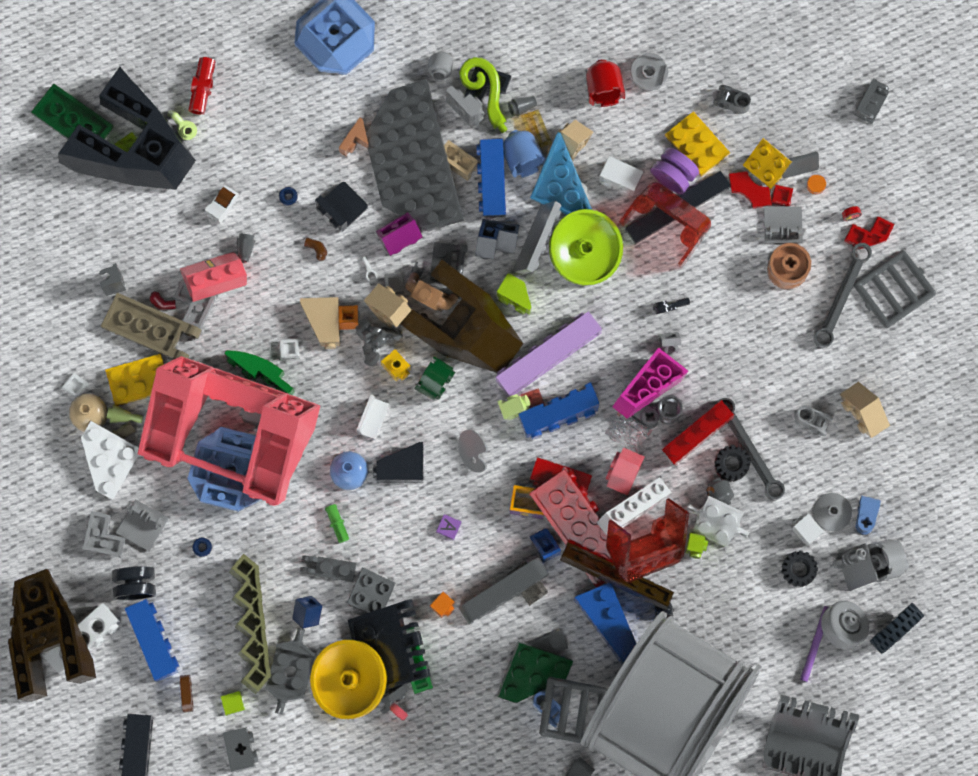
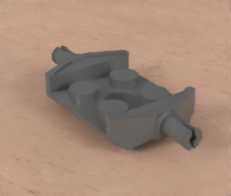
(290, 654)

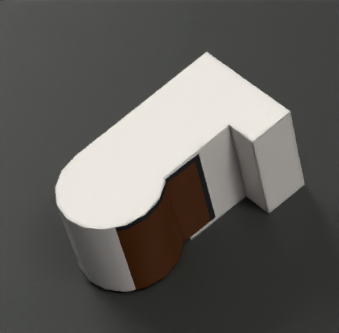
(221, 204)

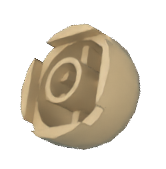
(86, 409)

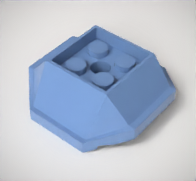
(335, 52)
(224, 449)

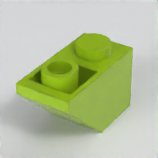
(514, 292)

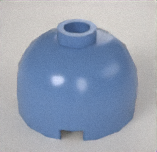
(348, 470)

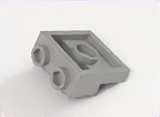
(468, 108)

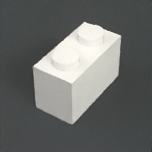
(620, 176)

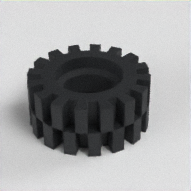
(735, 452)
(799, 580)

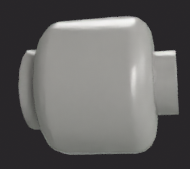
(440, 65)

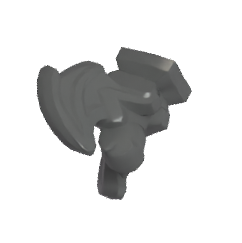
(374, 339)

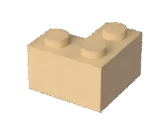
(575, 137)
(387, 306)
(865, 409)

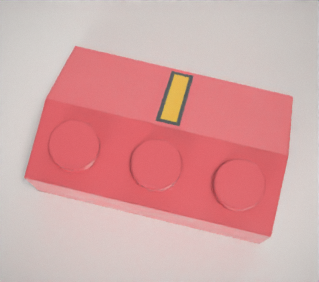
(214, 276)

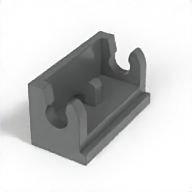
(872, 101)
(114, 283)

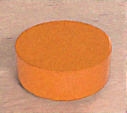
(816, 184)

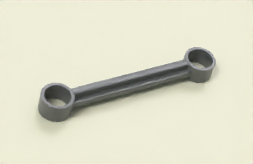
(842, 295)
(755, 457)

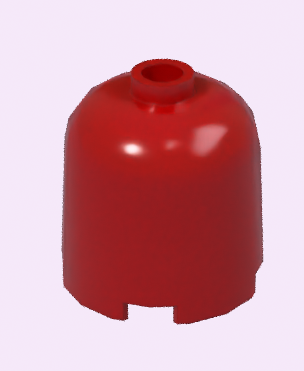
(604, 83)

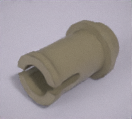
(125, 430)

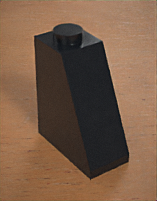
(401, 466)

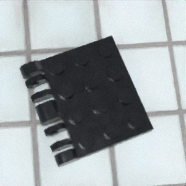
(387, 635)

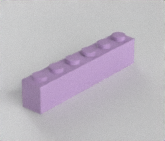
(549, 354)

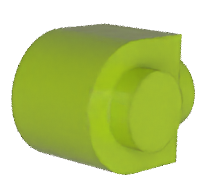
(696, 545)

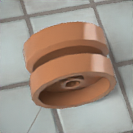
(779, 262)

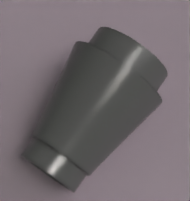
(521, 105)
(245, 246)

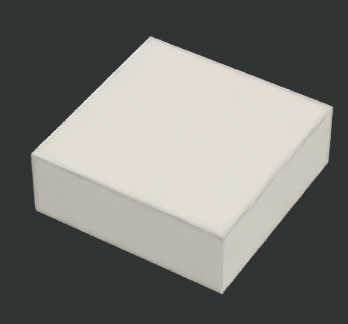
(289, 349)
(75, 385)

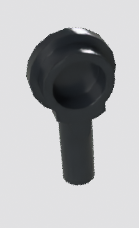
(662, 307)

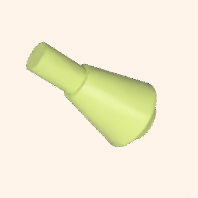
(118, 415)

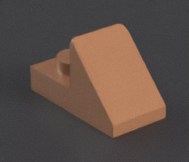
(356, 134)

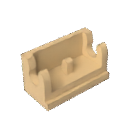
(460, 161)

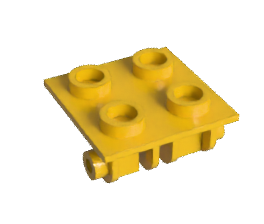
(767, 163)

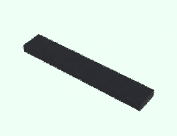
(695, 196)

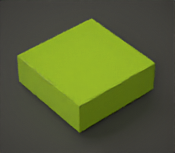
(232, 703)

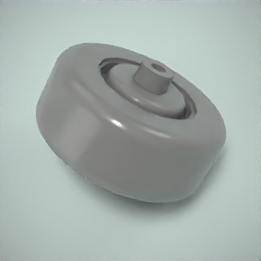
(845, 624)

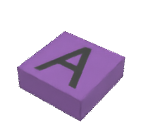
(448, 527)

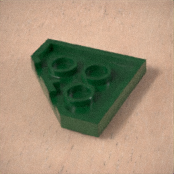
(530, 670)

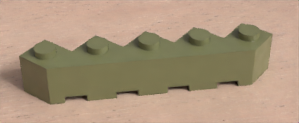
(252, 623)

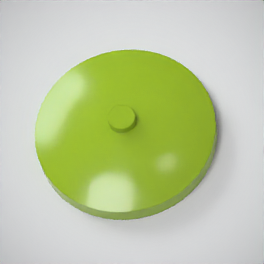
(586, 247)

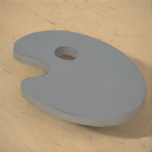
(470, 446)

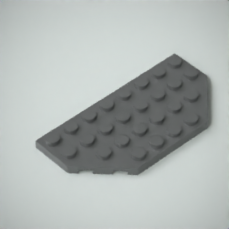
(412, 158)

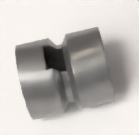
(669, 409)

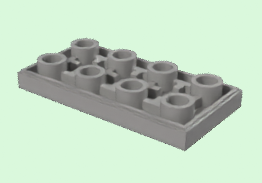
(537, 236)

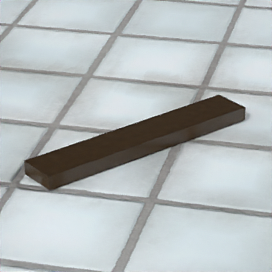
(607, 572)

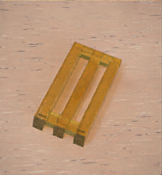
(530, 115)

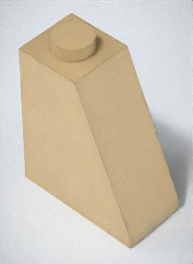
(324, 319)

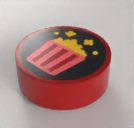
(851, 213)

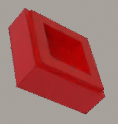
(782, 195)

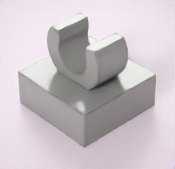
(670, 339)

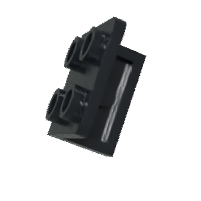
(341, 206)

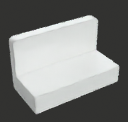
(372, 418)

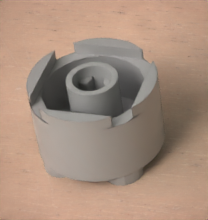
(888, 559)

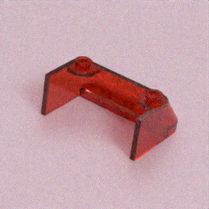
(695, 222)
(652, 551)

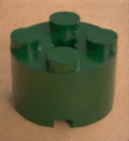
(434, 379)

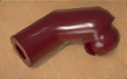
(157, 301)

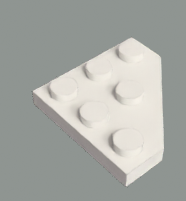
(107, 458)

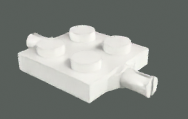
(718, 521)

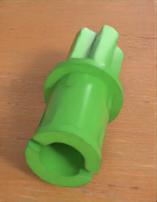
(337, 523)

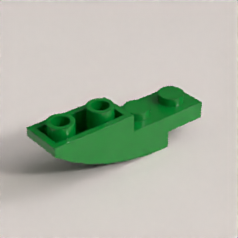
(254, 366)

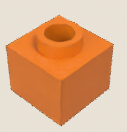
(350, 313)
(443, 605)

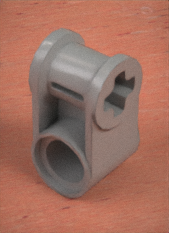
(814, 420)

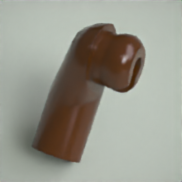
(319, 248)

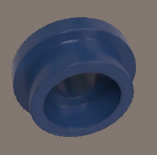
(288, 190)
(198, 542)

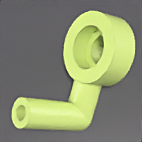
(182, 125)

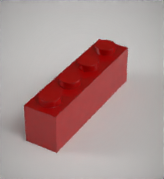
(698, 433)

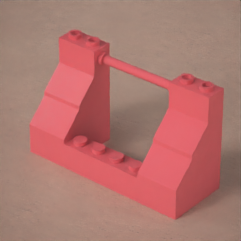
(281, 436)

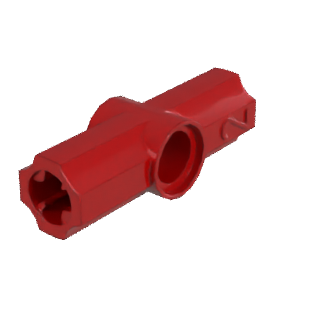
(201, 85)

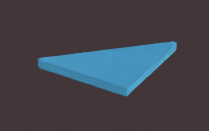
(560, 180)

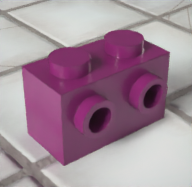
(399, 234)

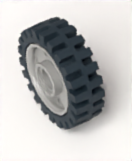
(897, 628)

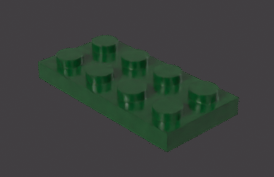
(65, 113)

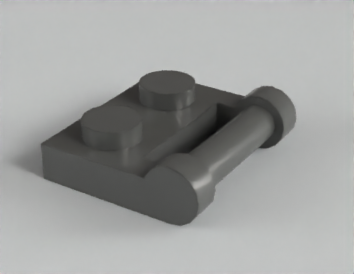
(444, 252)

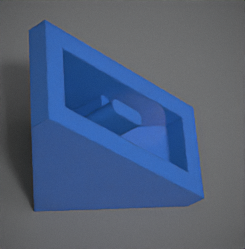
(545, 545)

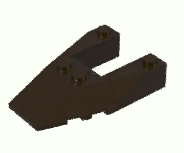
(475, 328)
(38, 625)

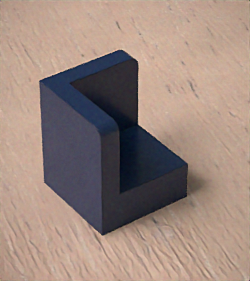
(307, 612)

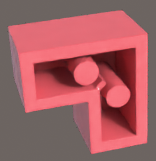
(624, 470)

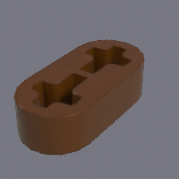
(186, 693)

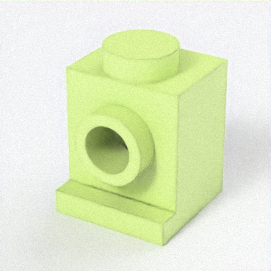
(514, 406)

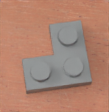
(198, 310)
(97, 538)

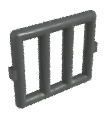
(900, 312)
(546, 708)

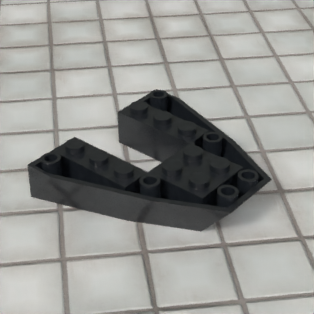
(155, 158)

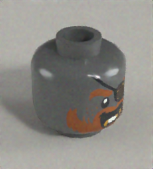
(720, 490)

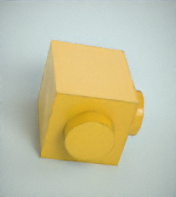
(396, 366)

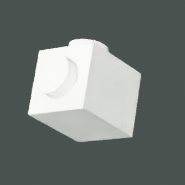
(807, 529)

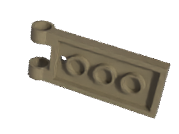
(147, 326)

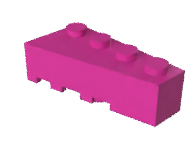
(651, 382)

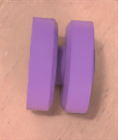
(674, 170)

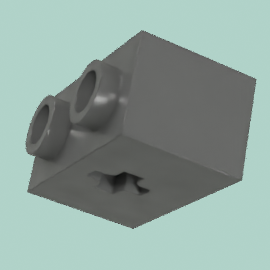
(236, 760)

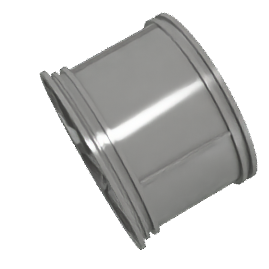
(669, 703)

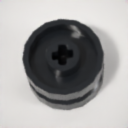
(133, 583)

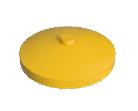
(348, 679)

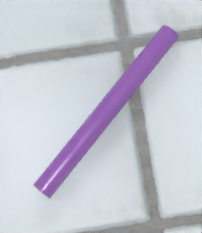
(813, 650)

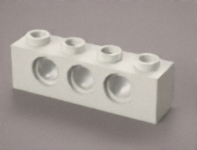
(636, 505)
(95, 639)

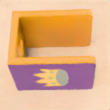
(523, 512)

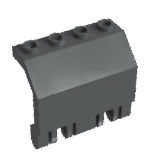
(807, 741)

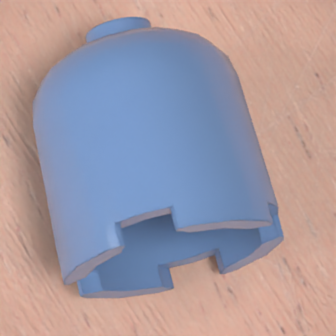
(522, 153)

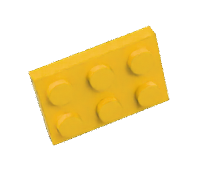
(697, 143)
(133, 380)

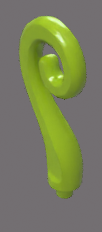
(494, 114)

